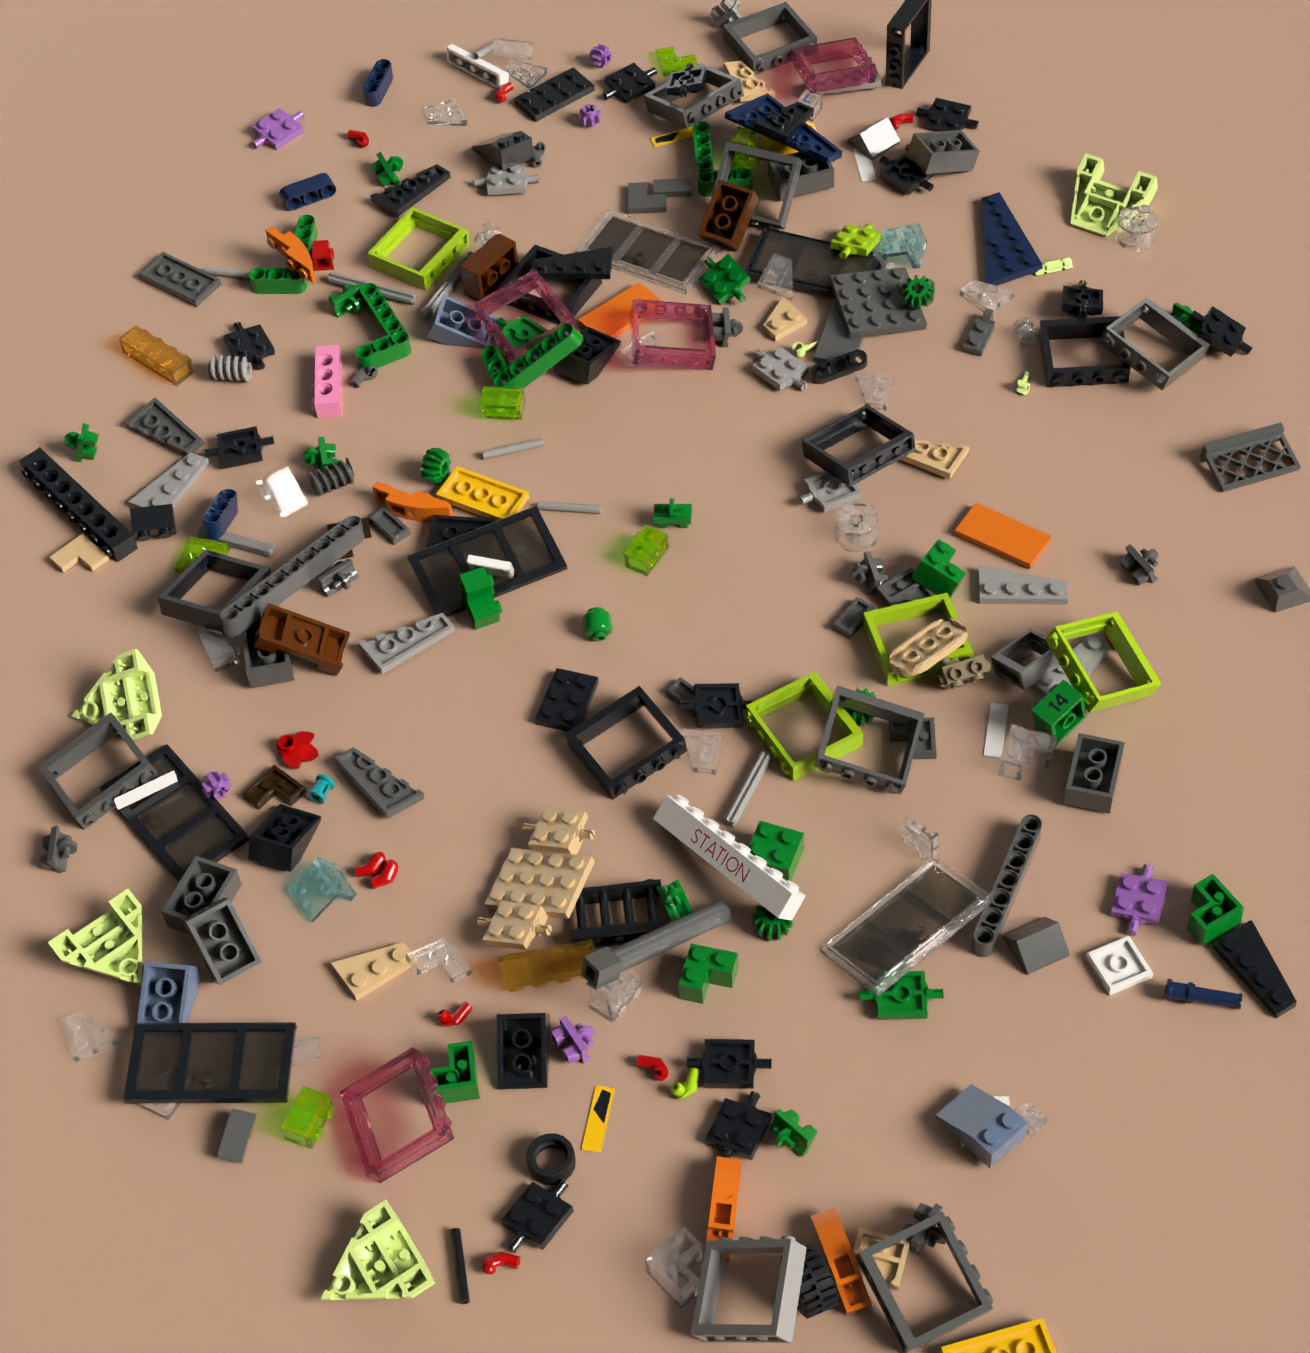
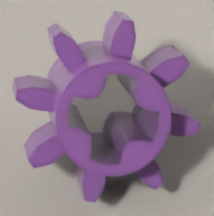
(600, 55)
(589, 115)
(216, 784)

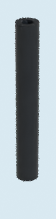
(460, 1269)

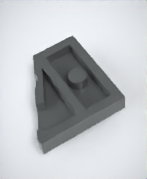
(902, 589)

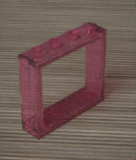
(830, 51)
(509, 294)
(673, 356)
(374, 1166)

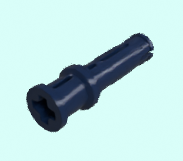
(1190, 993)

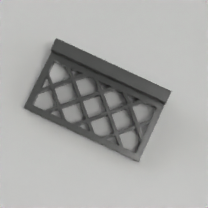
(1240, 444)

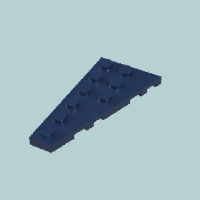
(804, 140)
(1006, 246)

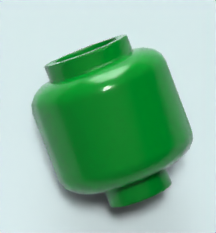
(597, 623)

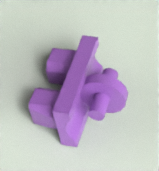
(567, 1032)

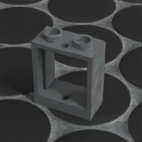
(1006, 660)

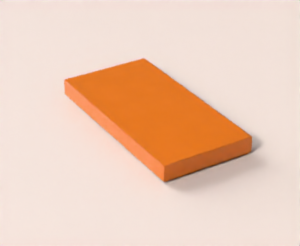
(614, 315)
(1002, 535)

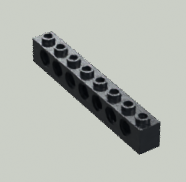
(78, 505)

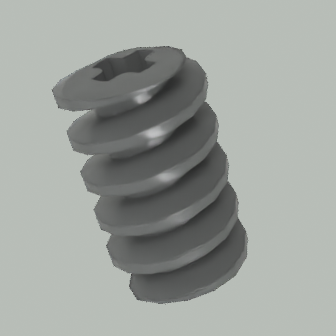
(331, 476)

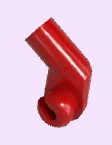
(503, 89)
(901, 118)
(361, 137)
(372, 867)
(387, 875)
(454, 1018)
(655, 1065)
(500, 1258)

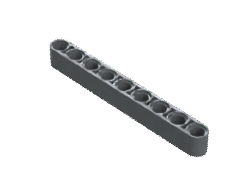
(292, 575)

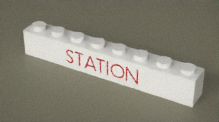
(730, 857)

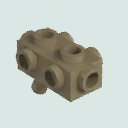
(956, 671)

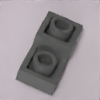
(236, 1135)

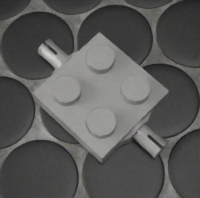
(506, 181)
(780, 369)
(828, 491)

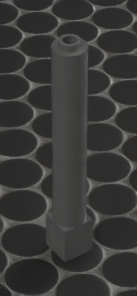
(607, 964)

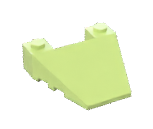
(1099, 203)

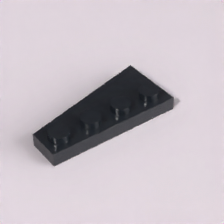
(411, 191)
(578, 265)

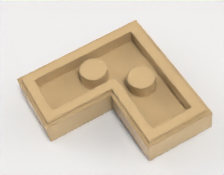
(78, 550)

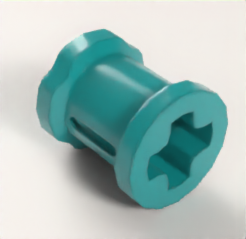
(320, 788)

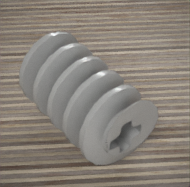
(229, 369)

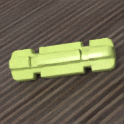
(1055, 266)

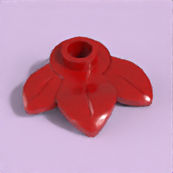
(298, 749)

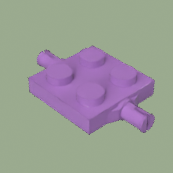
(277, 129)
(1139, 899)

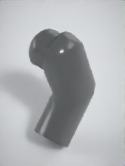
(538, 151)
(364, 374)

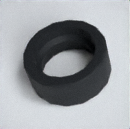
(544, 1142)

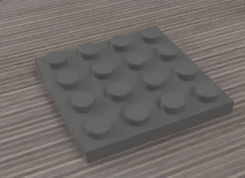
(873, 303)

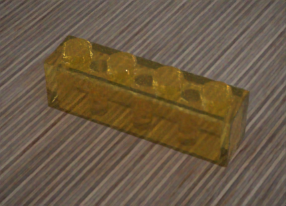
(156, 355)
(544, 965)

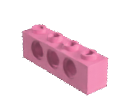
(327, 381)

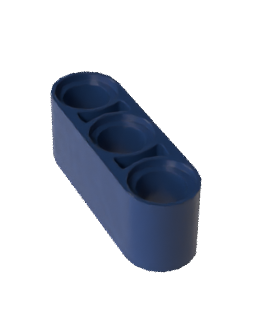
(378, 82)
(307, 191)
(220, 514)

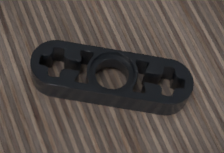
(823, 366)

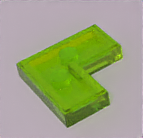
(671, 63)
(194, 548)

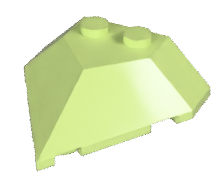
(128, 693)
(109, 943)
(380, 1261)

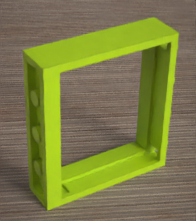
(457, 243)
(905, 611)
(1125, 647)
(808, 684)

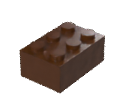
(728, 215)
(488, 267)

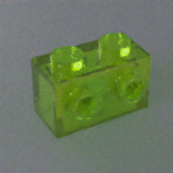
(747, 138)
(502, 403)
(646, 550)
(307, 1117)

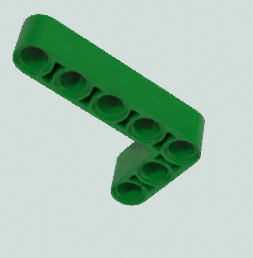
(704, 163)
(283, 279)
(395, 339)
(533, 362)

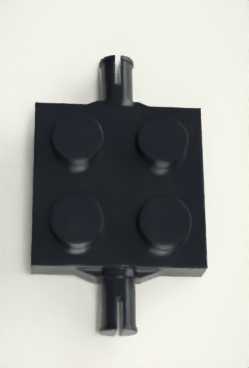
(686, 81)
(629, 83)
(947, 116)
(904, 174)
(1082, 300)
(1221, 331)
(249, 342)
(239, 447)
(717, 705)
(729, 1063)
(738, 1128)
(537, 1215)

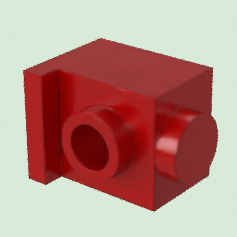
(322, 255)

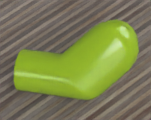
(687, 1088)

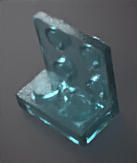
(904, 241)
(320, 887)

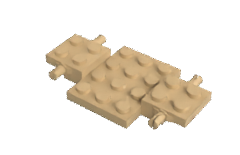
(539, 880)

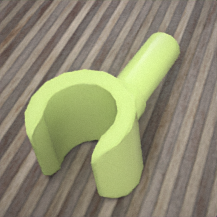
(800, 348)
(1023, 386)

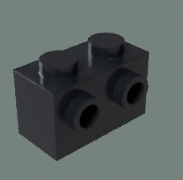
(153, 522)

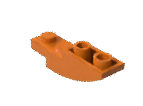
(294, 250)
(414, 507)
(724, 1199)
(841, 1261)

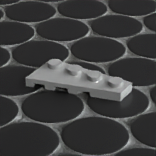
(397, 647)
(1089, 653)

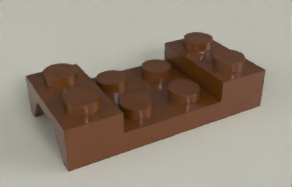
(302, 637)

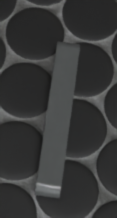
(1006, 894)

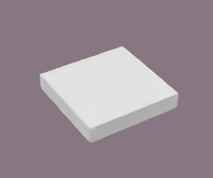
(492, 566)
(1119, 965)

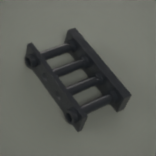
(616, 935)

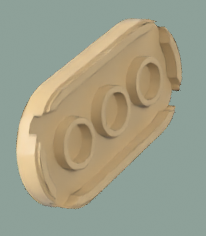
(928, 647)

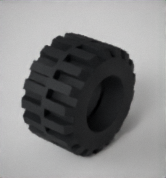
(817, 1285)

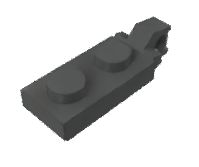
(980, 334)

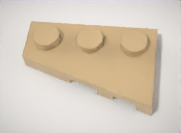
(751, 85)
(937, 459)
(372, 969)

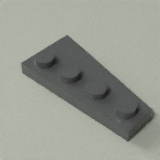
(164, 427)
(377, 784)

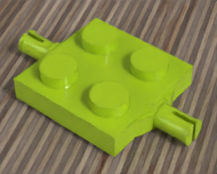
(856, 240)

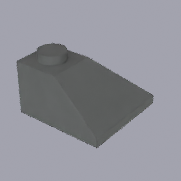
(1284, 589)

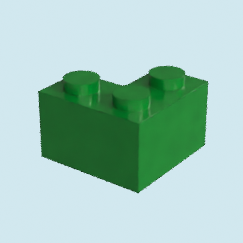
(937, 572)
(477, 594)
(1216, 910)
(706, 966)
(459, 1079)

